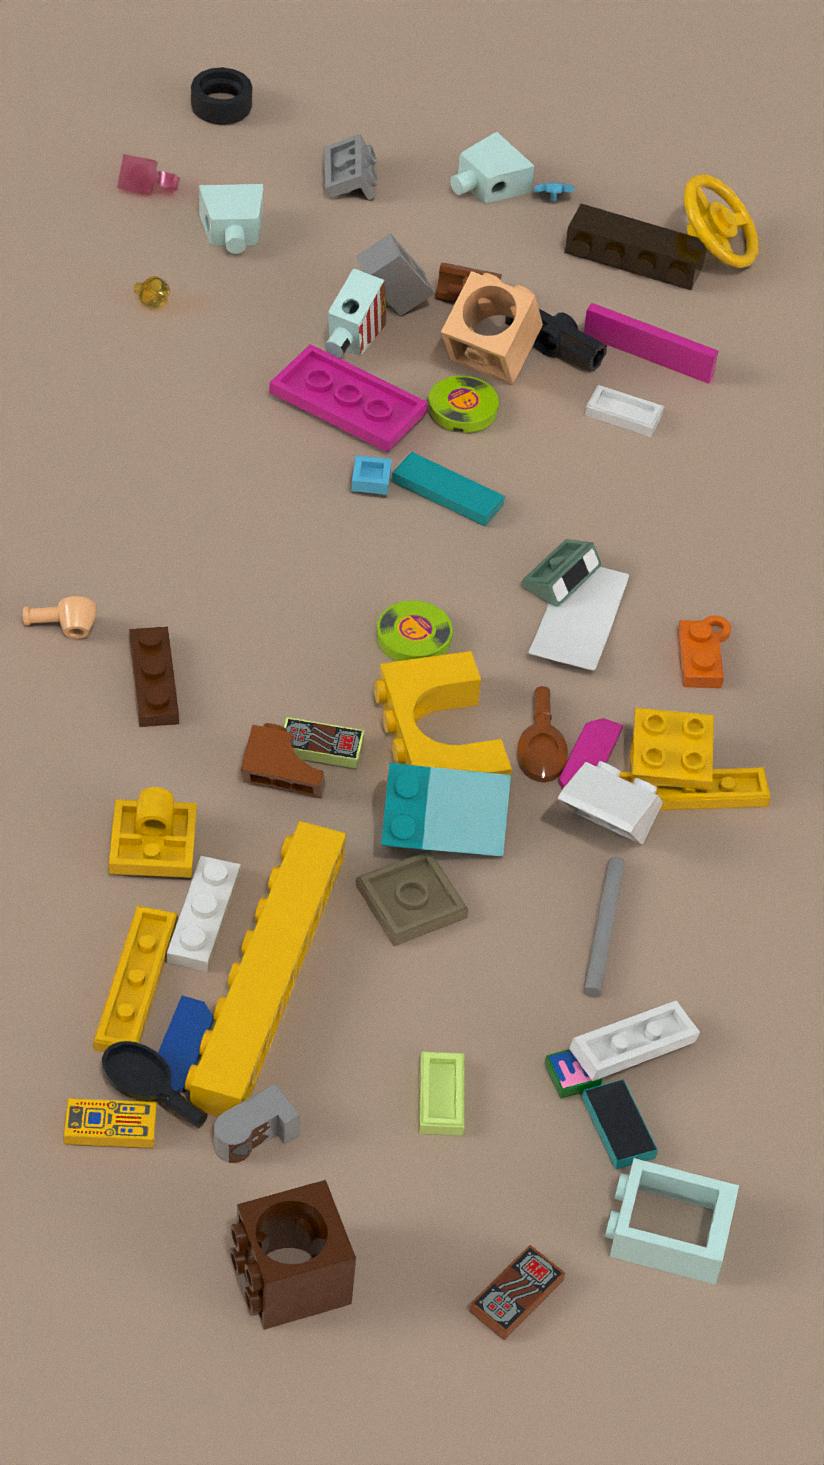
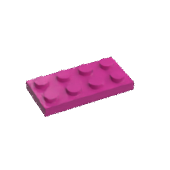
(348, 397)

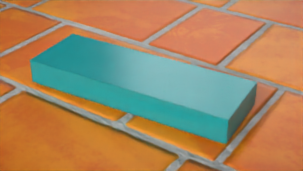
(448, 488)

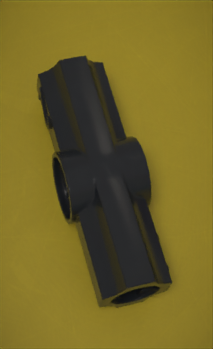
(562, 336)

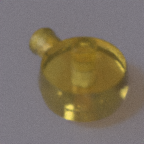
(152, 292)

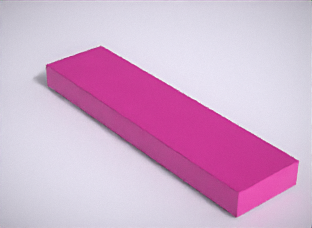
(650, 343)

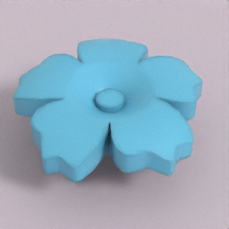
(554, 188)

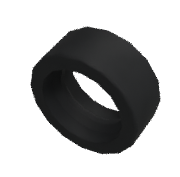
(221, 81)

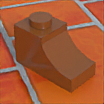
(274, 764)

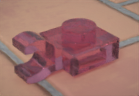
(140, 175)

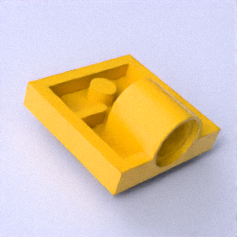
(672, 748)
(153, 835)

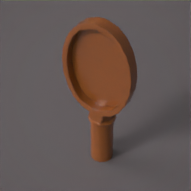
(542, 747)

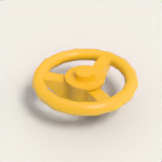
(716, 223)

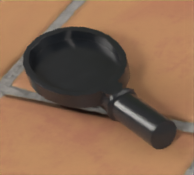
(146, 1077)

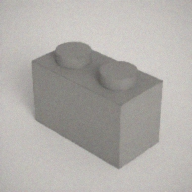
(404, 279)

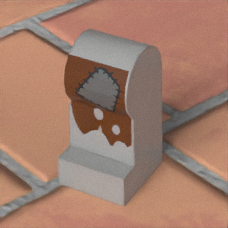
(254, 1123)

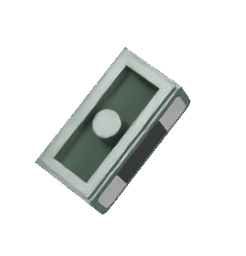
(563, 571)

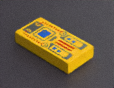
(110, 1123)

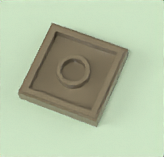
(411, 897)

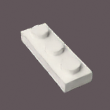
(203, 913)
(634, 1040)

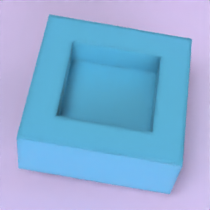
(371, 475)

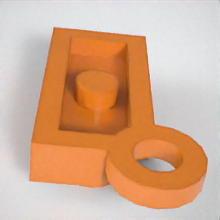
(701, 651)

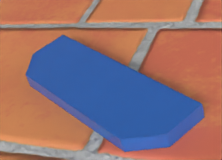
(184, 1037)

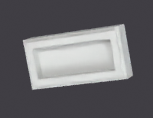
(624, 410)

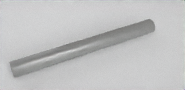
(604, 927)

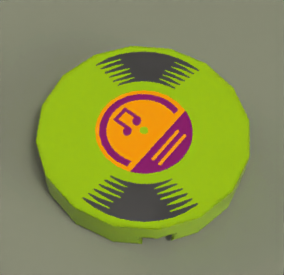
(463, 403)
(414, 630)

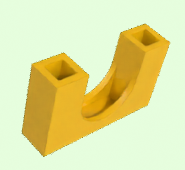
(427, 686)

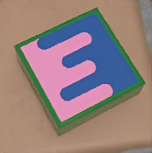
(568, 1074)

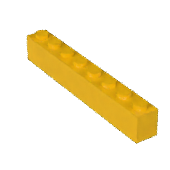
(268, 970)

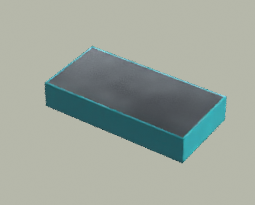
(619, 1123)

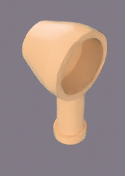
(74, 614)

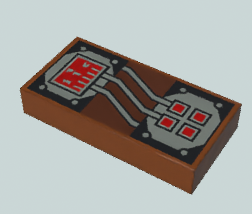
(517, 1292)

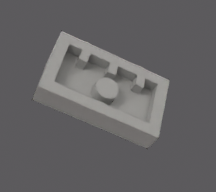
(350, 167)

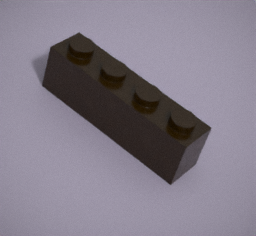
(635, 246)

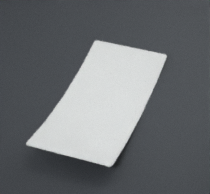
(581, 624)

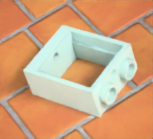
(664, 1252)

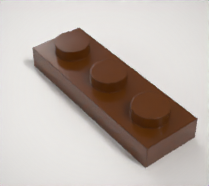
(153, 676)

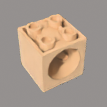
(496, 354)

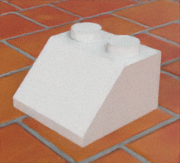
(612, 801)

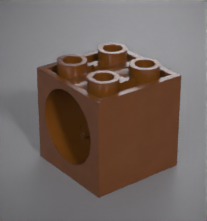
(299, 1220)

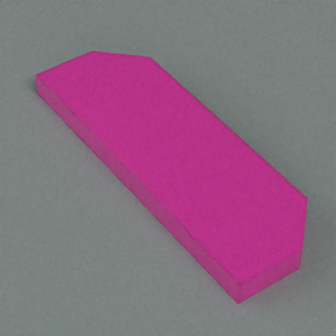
(592, 746)

